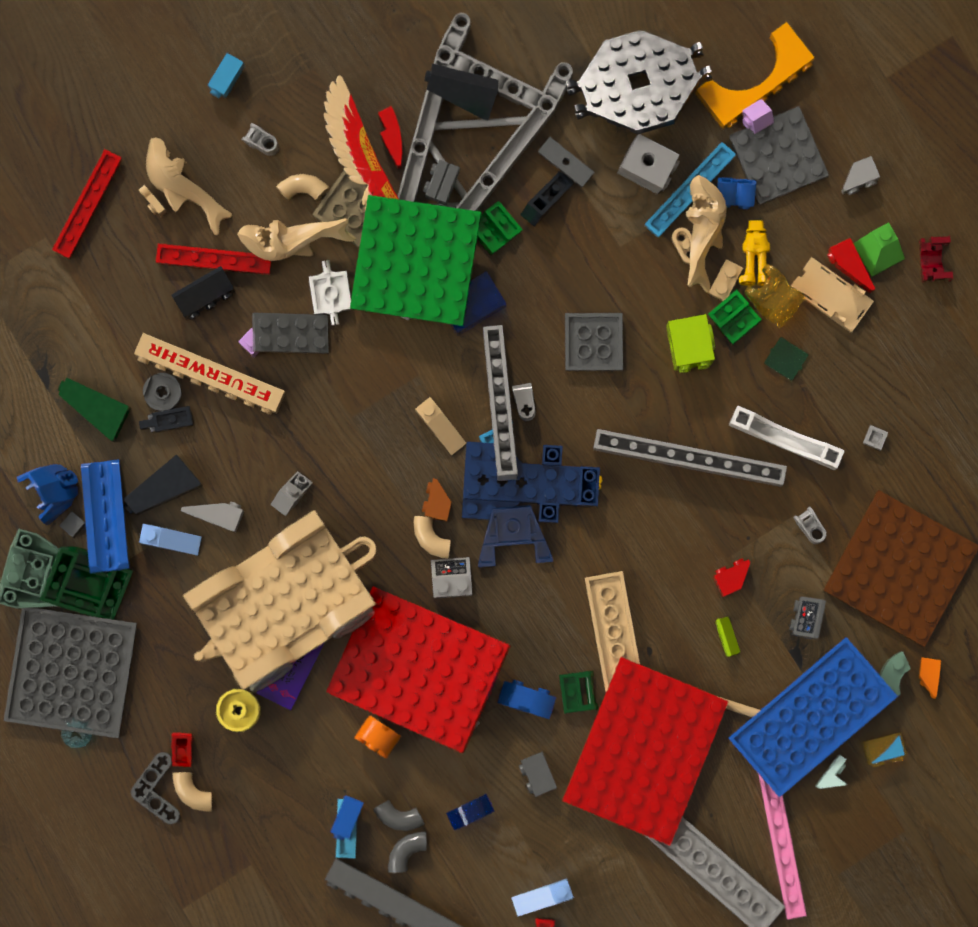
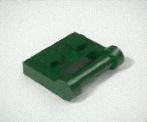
(572, 693)

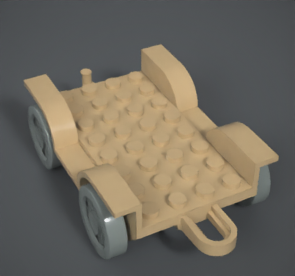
(282, 602)

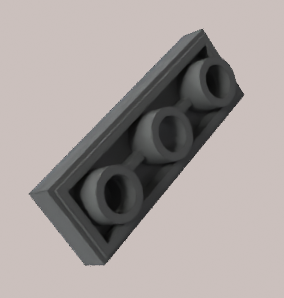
(557, 154)

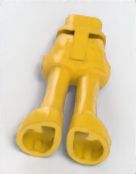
(755, 244)

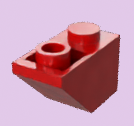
(731, 579)

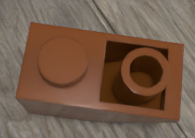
(438, 503)

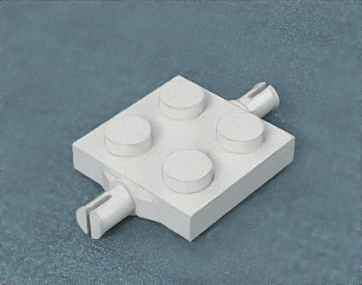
(330, 292)

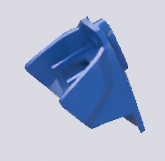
(55, 488)

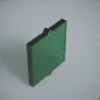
(786, 358)

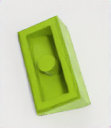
(727, 636)

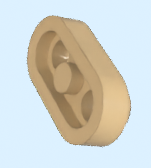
(682, 247)

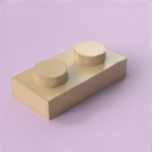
(725, 280)

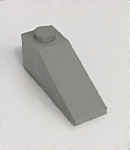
(220, 514)

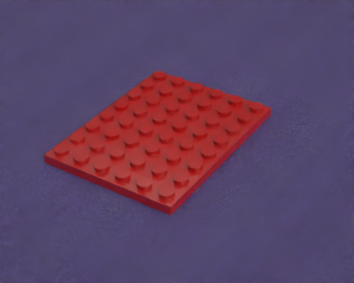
(419, 670)
(645, 751)

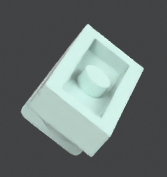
(829, 778)

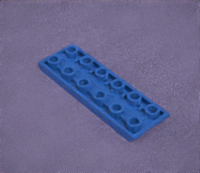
(104, 516)

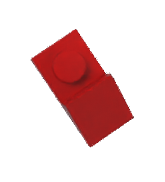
(182, 749)

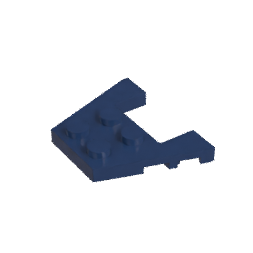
(513, 527)

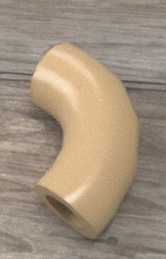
(302, 184)
(428, 539)
(190, 794)

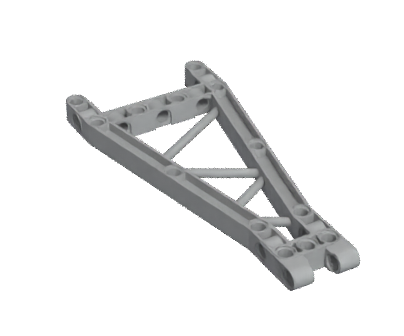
(512, 150)

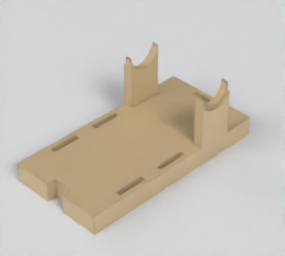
(841, 301)

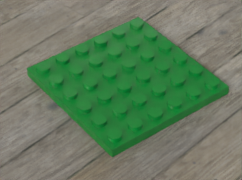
(415, 260)

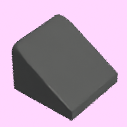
(72, 524)

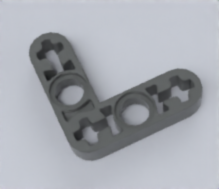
(150, 794)

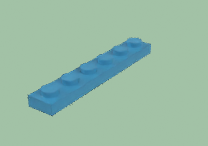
(681, 197)

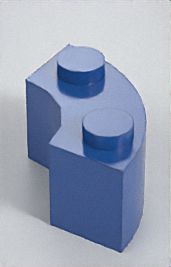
(527, 699)

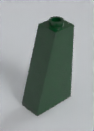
(100, 410)

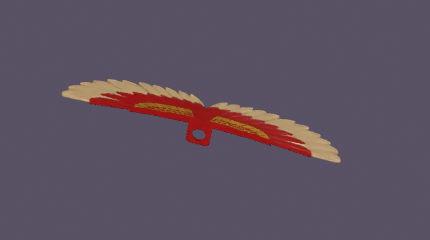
(353, 143)

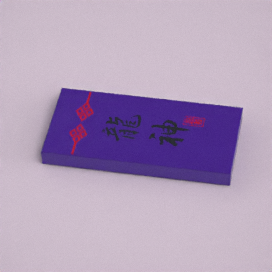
(287, 689)

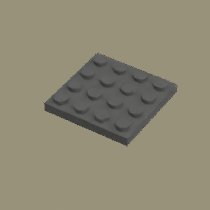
(779, 156)

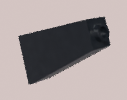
(463, 89)
(163, 486)

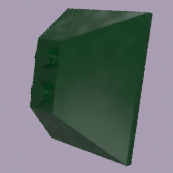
(76, 589)

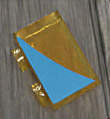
(884, 749)

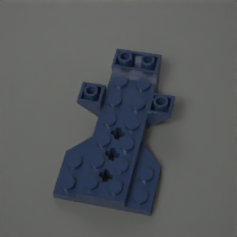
(546, 484)

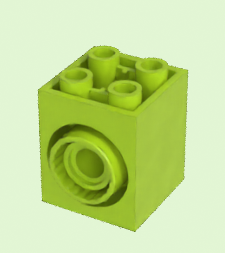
(691, 343)

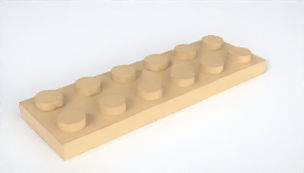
(611, 622)

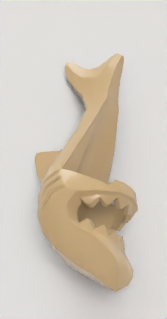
(167, 178)
(708, 218)
(282, 242)

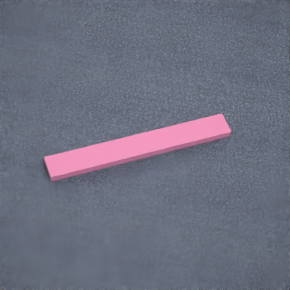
(783, 852)

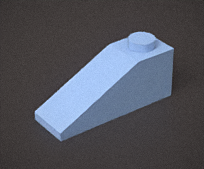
(170, 539)
(542, 897)

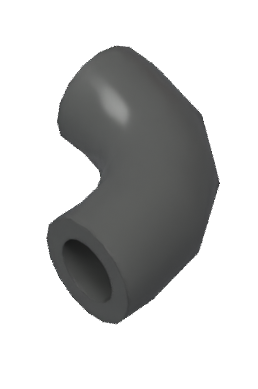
(398, 819)
(404, 849)

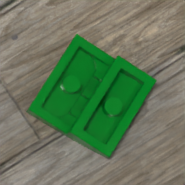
(497, 228)
(734, 317)

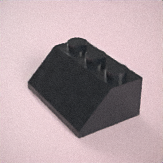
(203, 293)

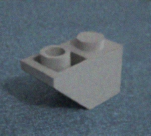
(861, 174)
(291, 493)

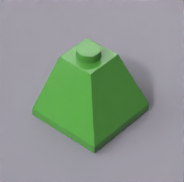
(879, 249)

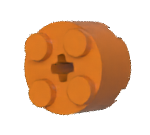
(377, 736)

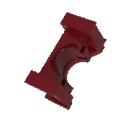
(933, 259)

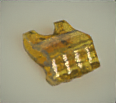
(776, 298)

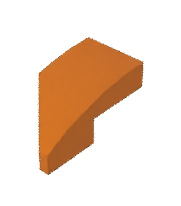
(929, 675)

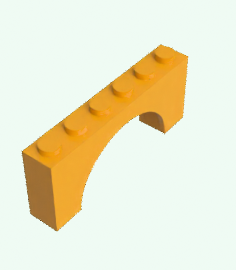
(728, 104)

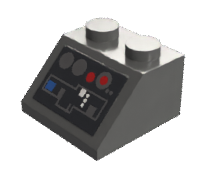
(807, 618)

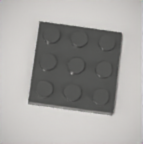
(593, 342)

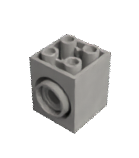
(661, 162)

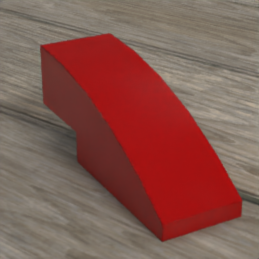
(391, 135)

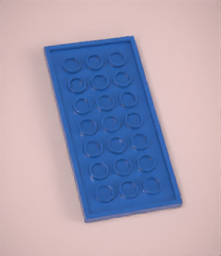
(812, 717)

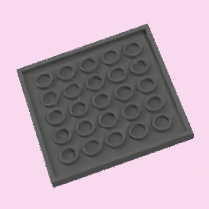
(70, 670)

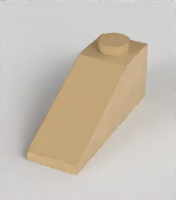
(440, 426)

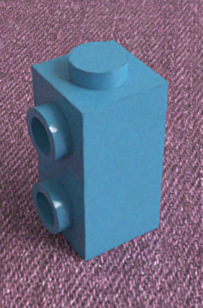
(225, 76)

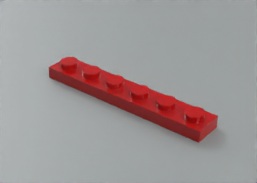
(87, 204)
(212, 259)

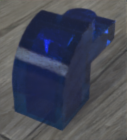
(470, 812)

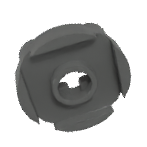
(158, 382)

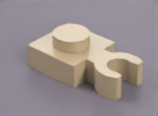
(154, 205)

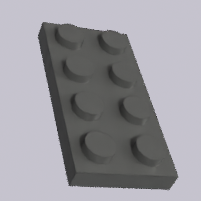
(290, 333)

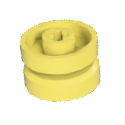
(227, 710)

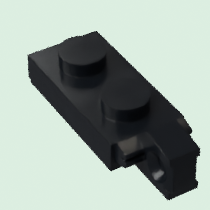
(168, 420)

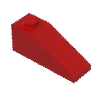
(848, 261)

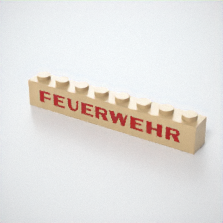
(209, 373)

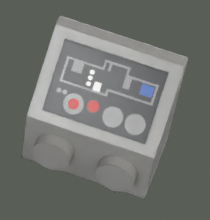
(451, 577)

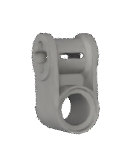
(258, 138)
(524, 398)
(810, 525)

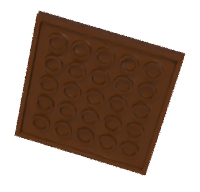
(901, 568)

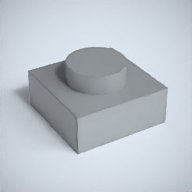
(875, 437)

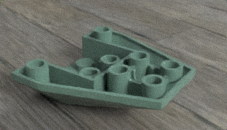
(27, 570)

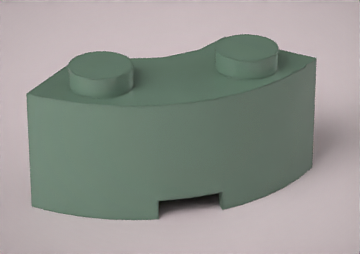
(894, 670)

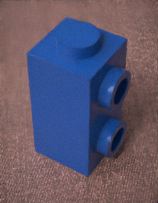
(346, 818)

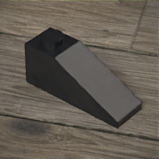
(546, 198)

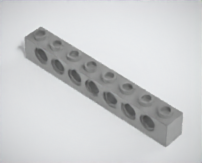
(500, 403)

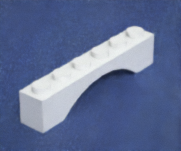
(787, 439)

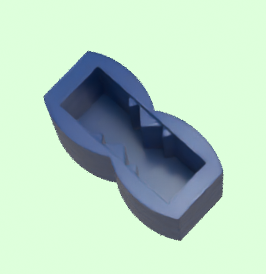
(737, 192)

